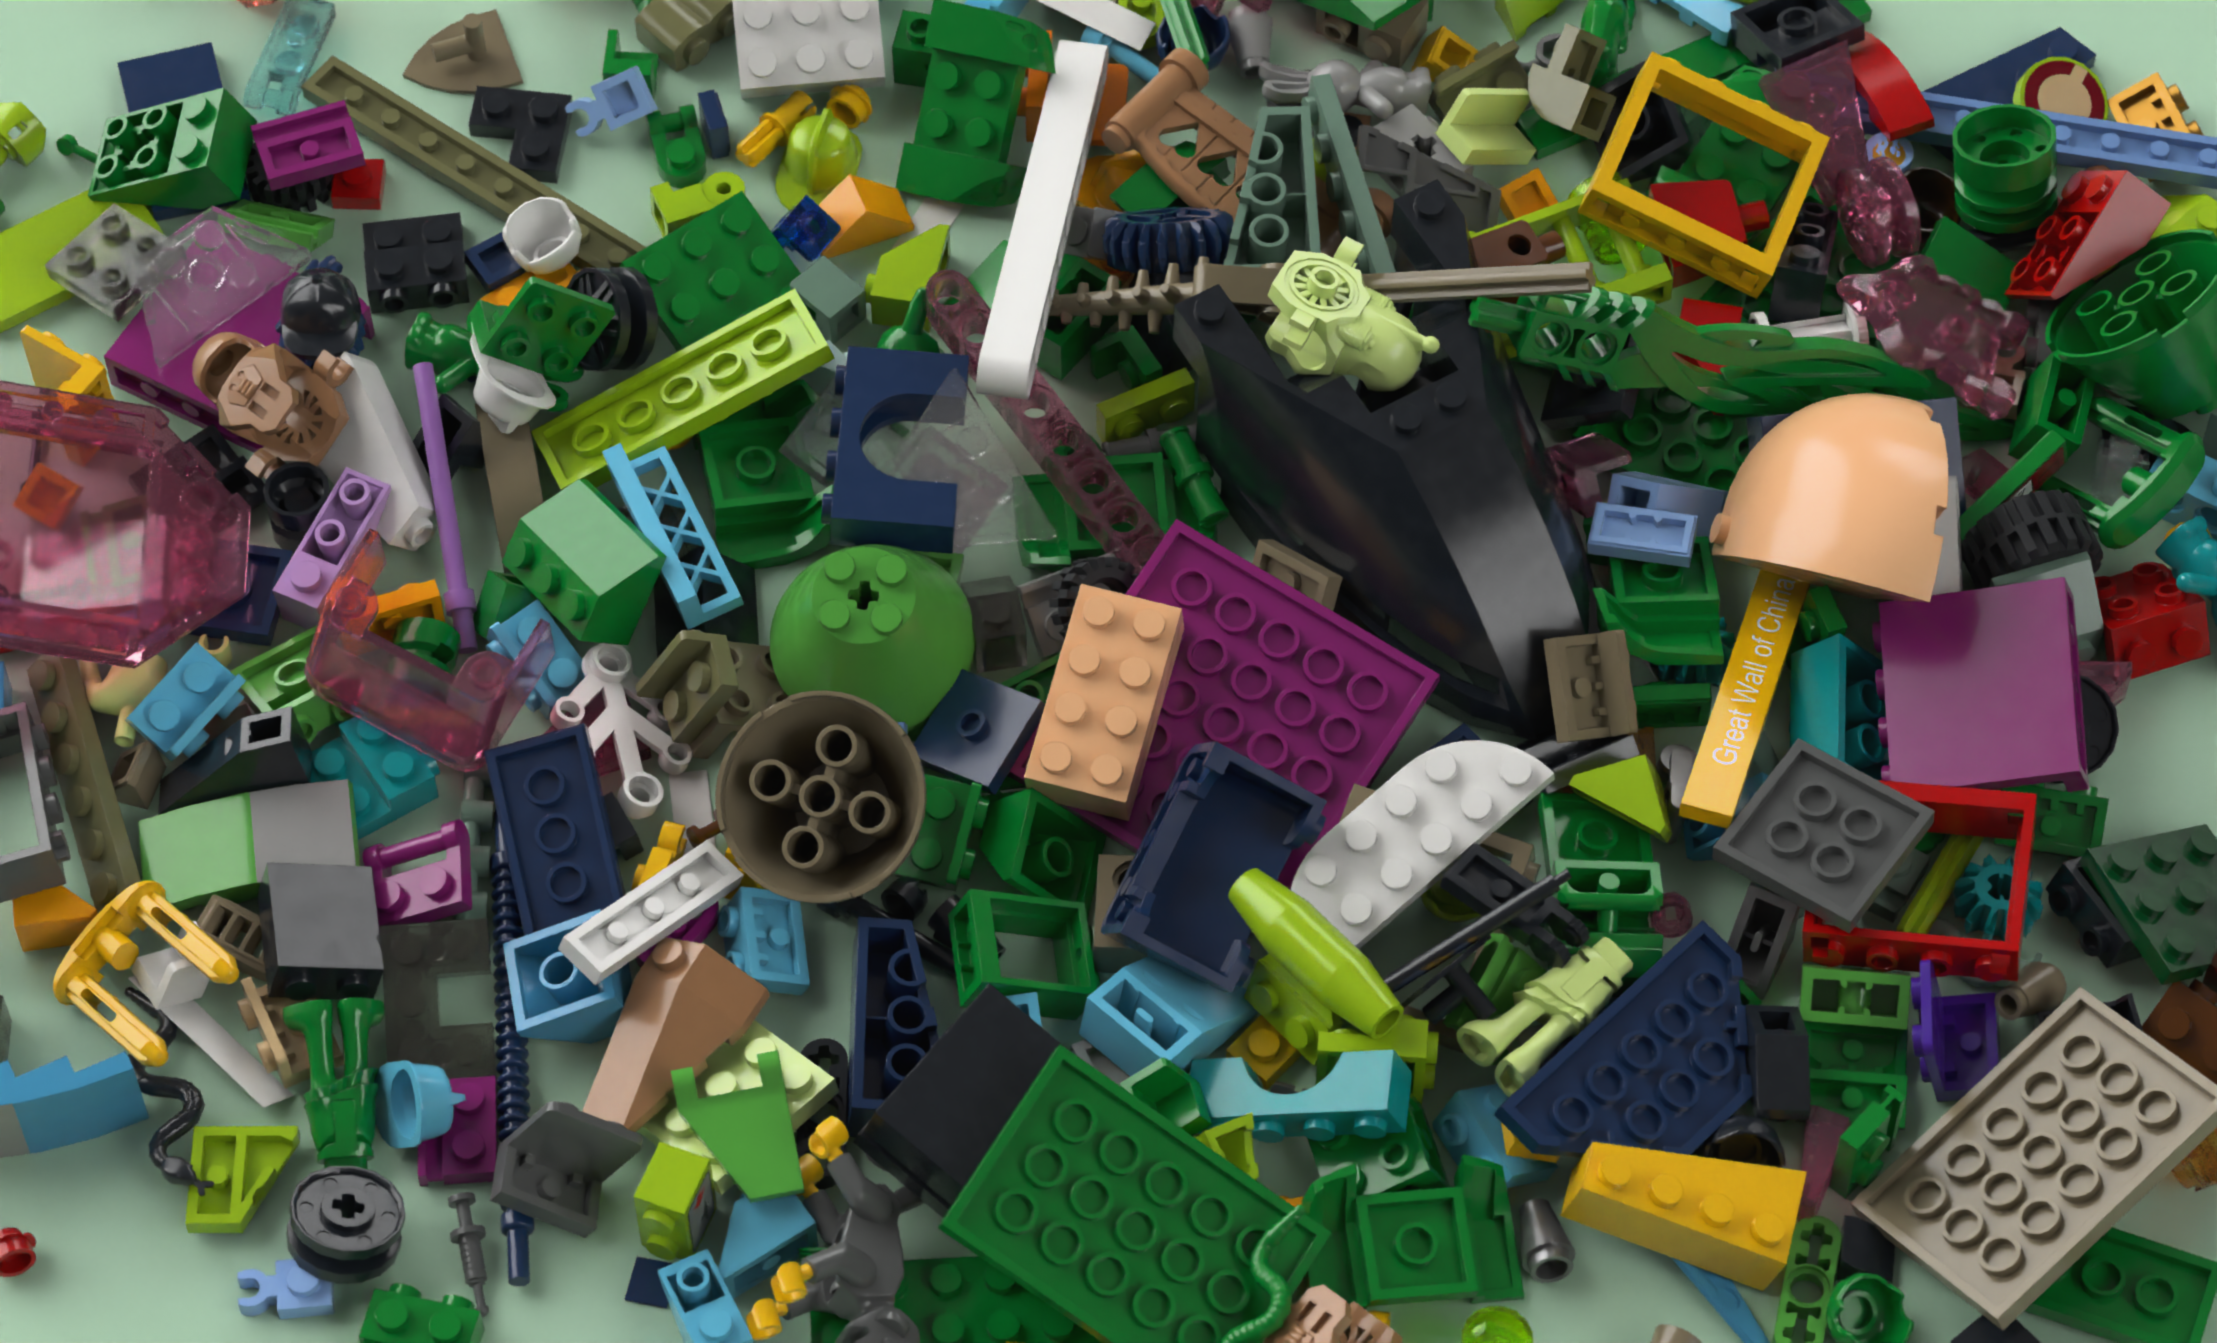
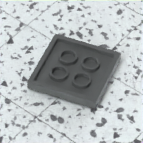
(1823, 835)

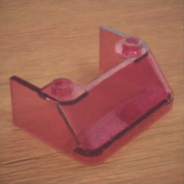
(405, 694)

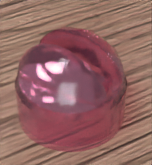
(1684, 916)

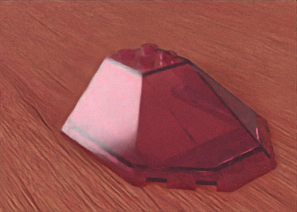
(109, 529)

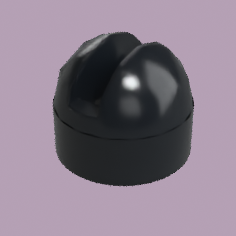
(904, 899)

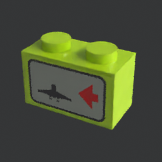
(675, 1202)

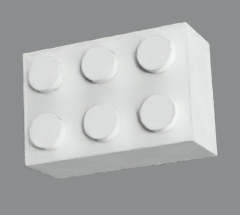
(807, 45)

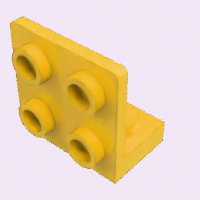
(62, 368)

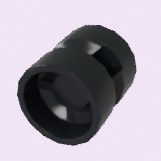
(294, 500)

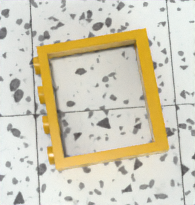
(1675, 232)

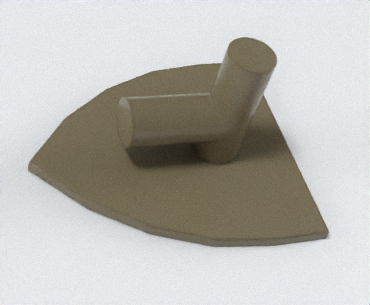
(466, 57)

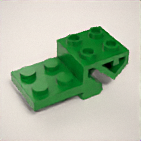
(1611, 877)

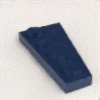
(1997, 78)

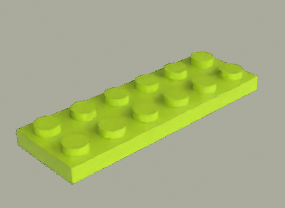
(686, 391)

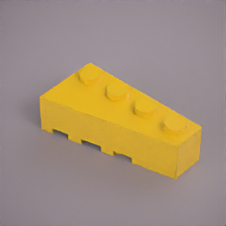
(1690, 1207)

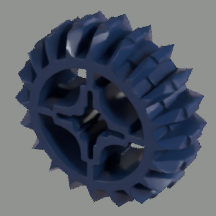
(1166, 236)

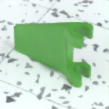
(746, 1131)

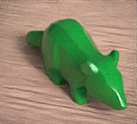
(1610, 22)

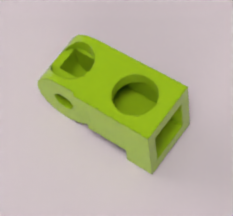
(679, 207)

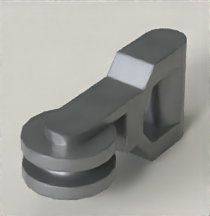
(1674, 770)

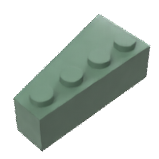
(1278, 191)

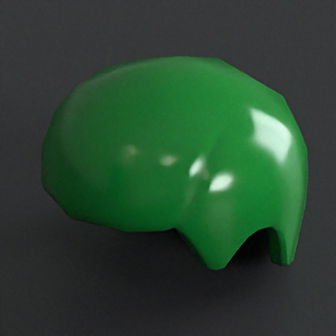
(1867, 1311)

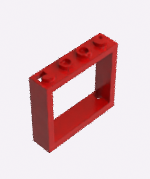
(1959, 813)

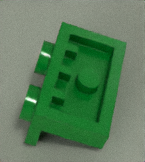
(2064, 820)
(942, 846)

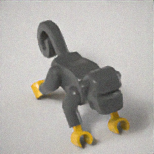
(865, 1257)

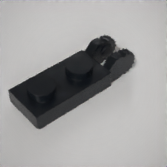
(1487, 882)

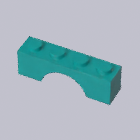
(1360, 1096)

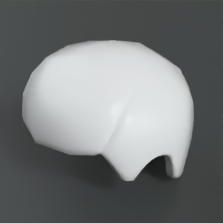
(542, 235)

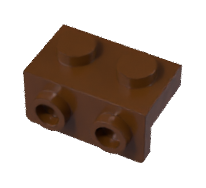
(2187, 1025)

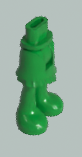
(342, 1109)

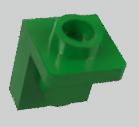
(1128, 355)
(1817, 621)

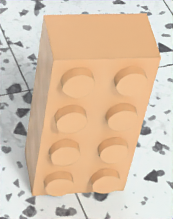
(1104, 701)

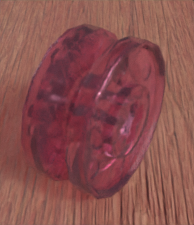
(1878, 211)

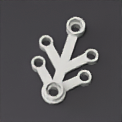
(624, 726)

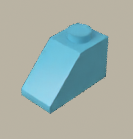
(762, 1239)

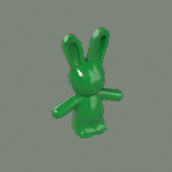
(453, 359)

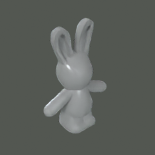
(1375, 87)

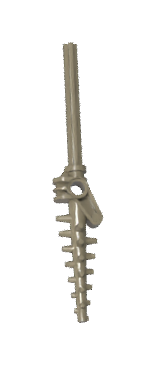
(1250, 287)

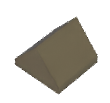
(138, 775)

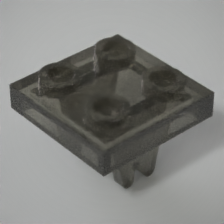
(101, 261)

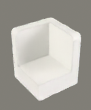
(169, 977)

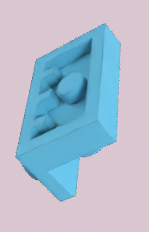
(562, 672)
(185, 702)
(766, 939)

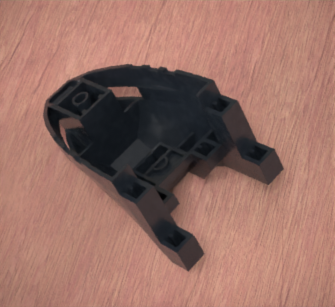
(1414, 495)

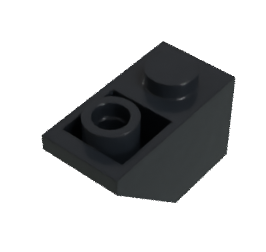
(1778, 1062)

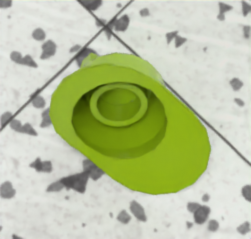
(817, 159)

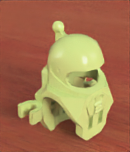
(1341, 324)

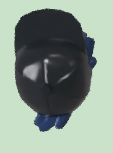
(321, 313)

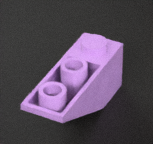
(328, 545)

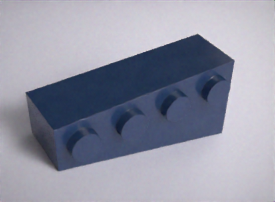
(888, 1015)

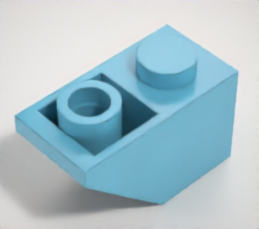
(702, 1302)

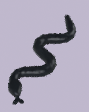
(173, 1168)

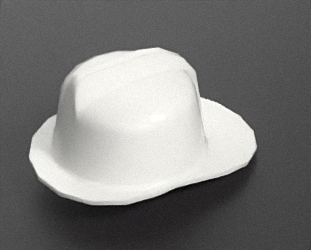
(509, 391)

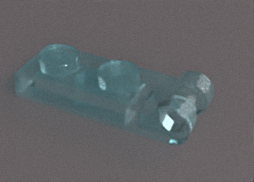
(289, 55)

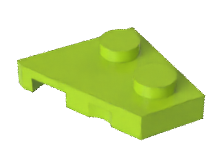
(243, 1169)

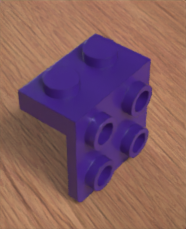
(1954, 1036)

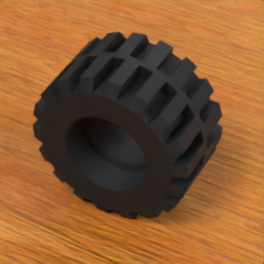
(2027, 534)

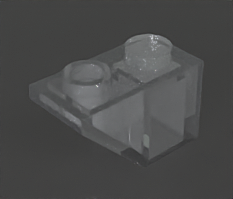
(2110, 465)

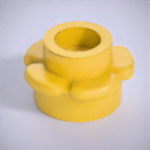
(850, 104)

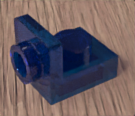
(806, 229)

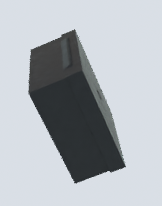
(957, 1099)

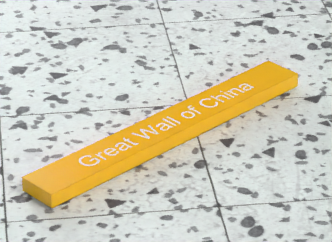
(1743, 700)

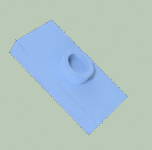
(1642, 534)

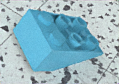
(1160, 1013)

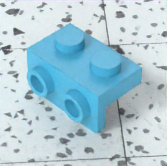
(1471, 1129)

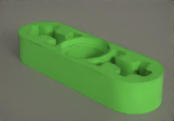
(1821, 1274)

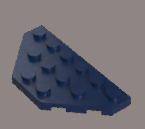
(1651, 1067)

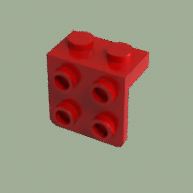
(2151, 619)

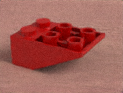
(2093, 228)

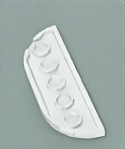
(1415, 832)

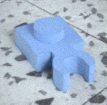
(617, 100)
(291, 1289)

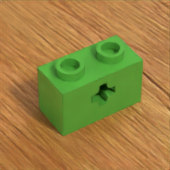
(1855, 996)

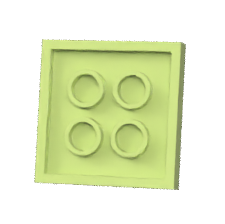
(738, 1069)

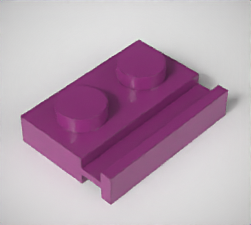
(307, 145)
(471, 1145)

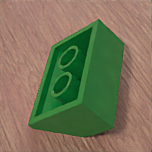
(585, 563)

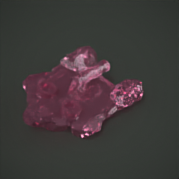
(1939, 327)

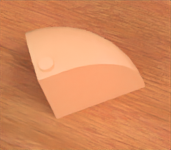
(1843, 498)

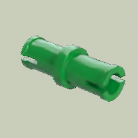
(1194, 476)

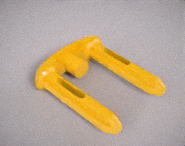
(107, 941)

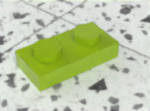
(1146, 406)

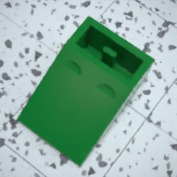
(175, 153)
(1062, 343)

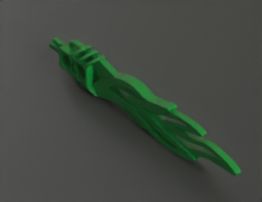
(1759, 359)

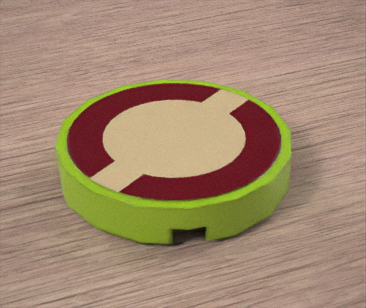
(2062, 87)

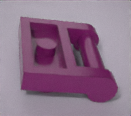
(426, 891)

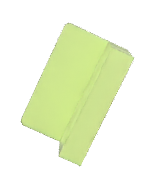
(1483, 127)

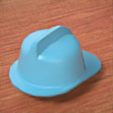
(413, 1103)

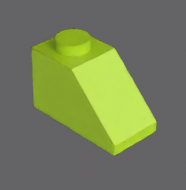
(904, 272)

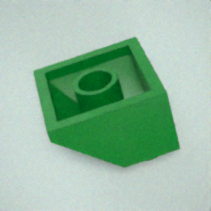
(1042, 847)

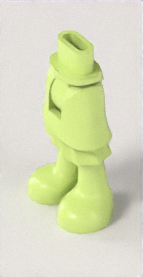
(1560, 1000)

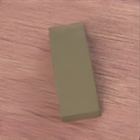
(510, 475)

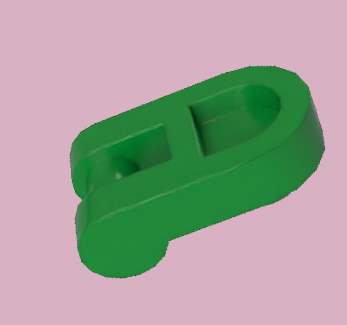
(680, 159)

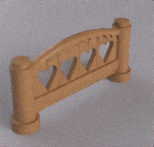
(1175, 104)

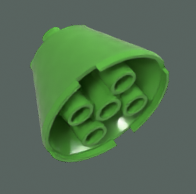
(874, 628)

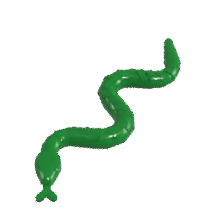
(1270, 1282)

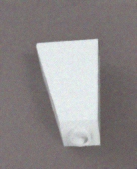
(381, 448)

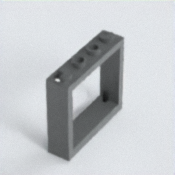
(40, 865)

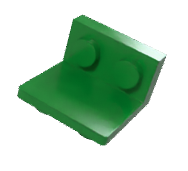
(541, 328)
(1387, 1161)

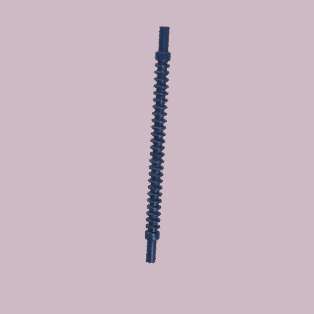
(511, 1052)

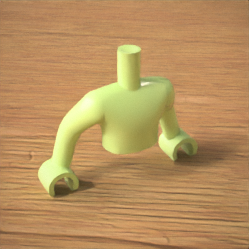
(127, 687)

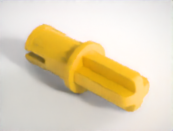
(774, 129)

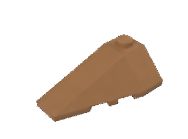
(673, 1019)

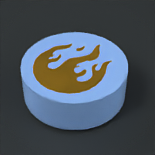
(1898, 150)

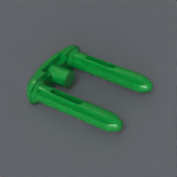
(2150, 493)

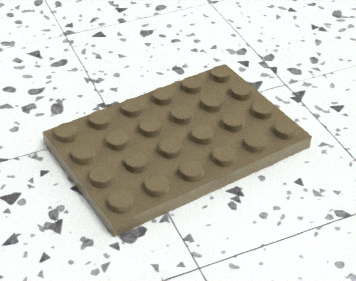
(2041, 1157)

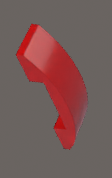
(1891, 93)

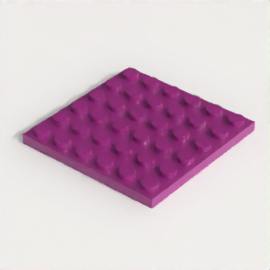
(1266, 680)

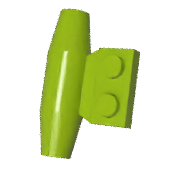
(1310, 968)

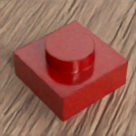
(360, 187)

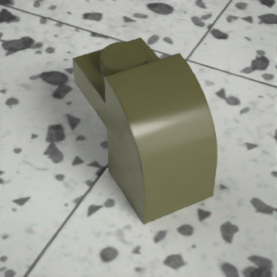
(1563, 89)

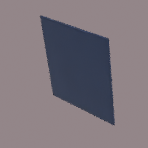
(645, 1283)

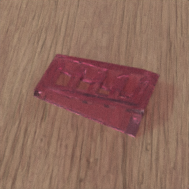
(1818, 1156)

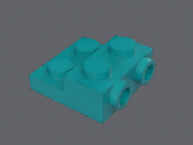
(384, 771)

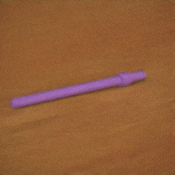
(459, 598)

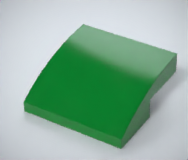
(1854, 1066)

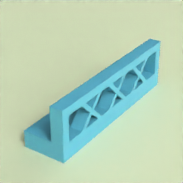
(646, 516)

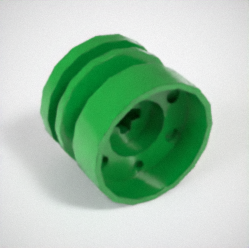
(2005, 168)

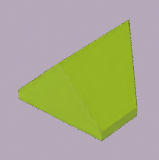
(1628, 791)

